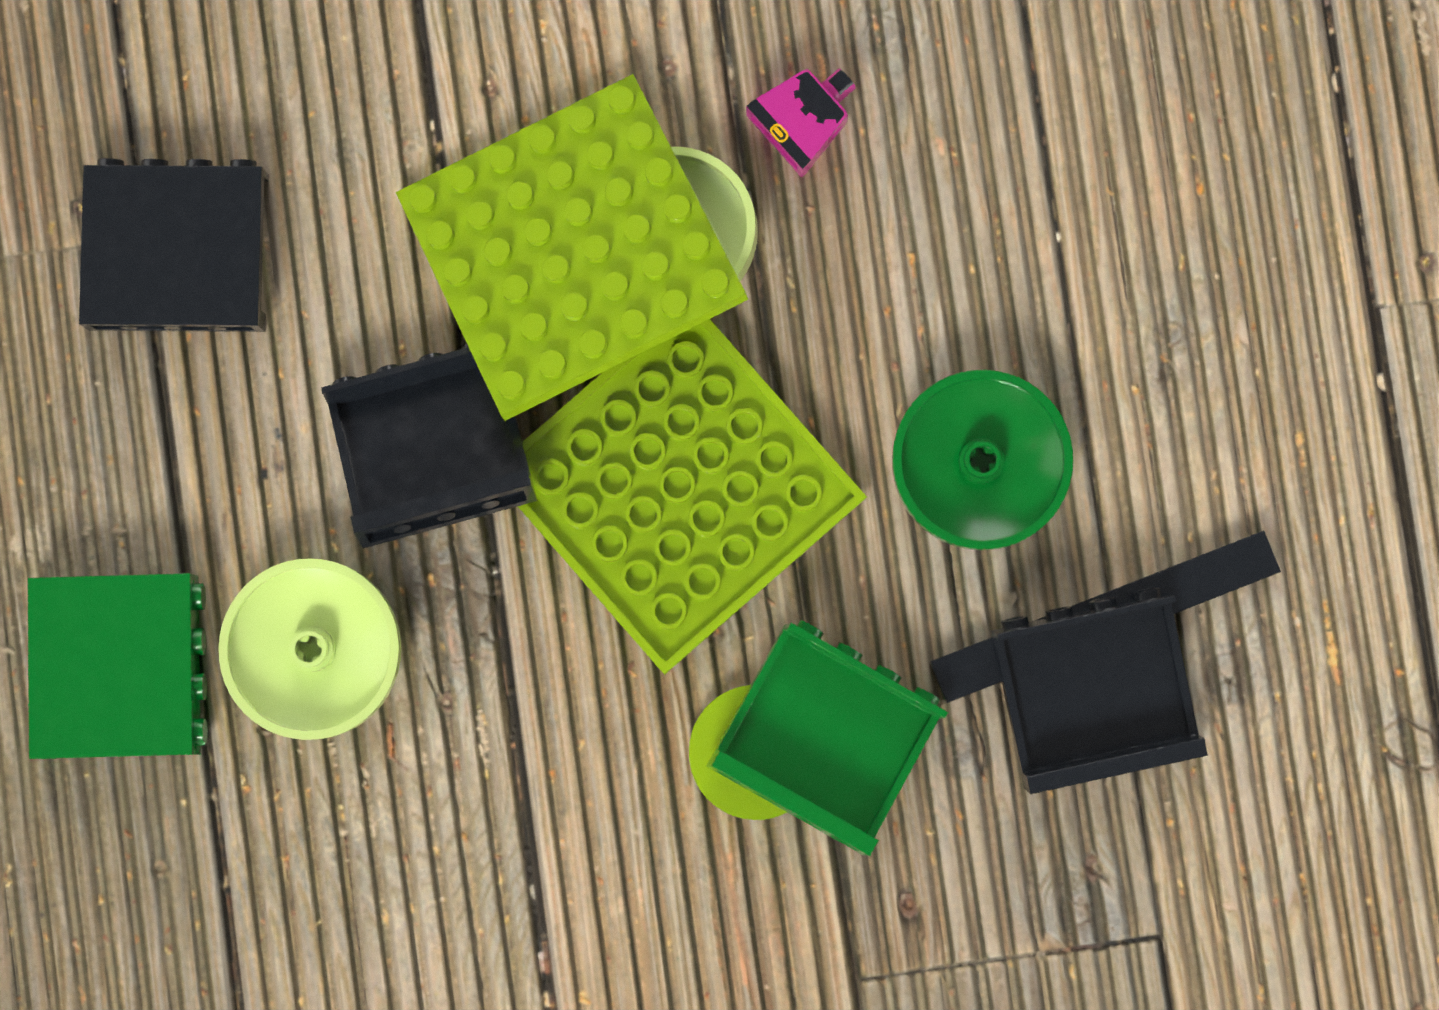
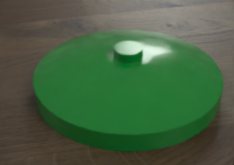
(982, 460)

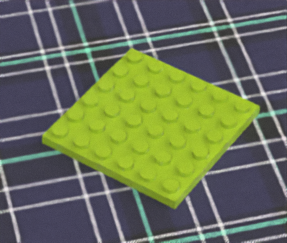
(570, 247)
(681, 489)

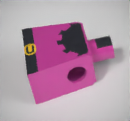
(802, 116)

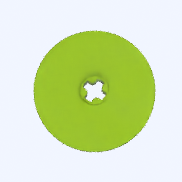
(716, 788)

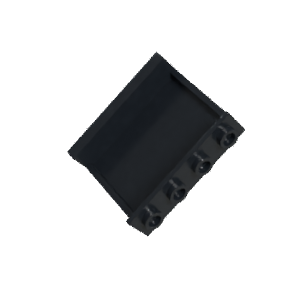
(172, 246)
(425, 447)
(1097, 691)

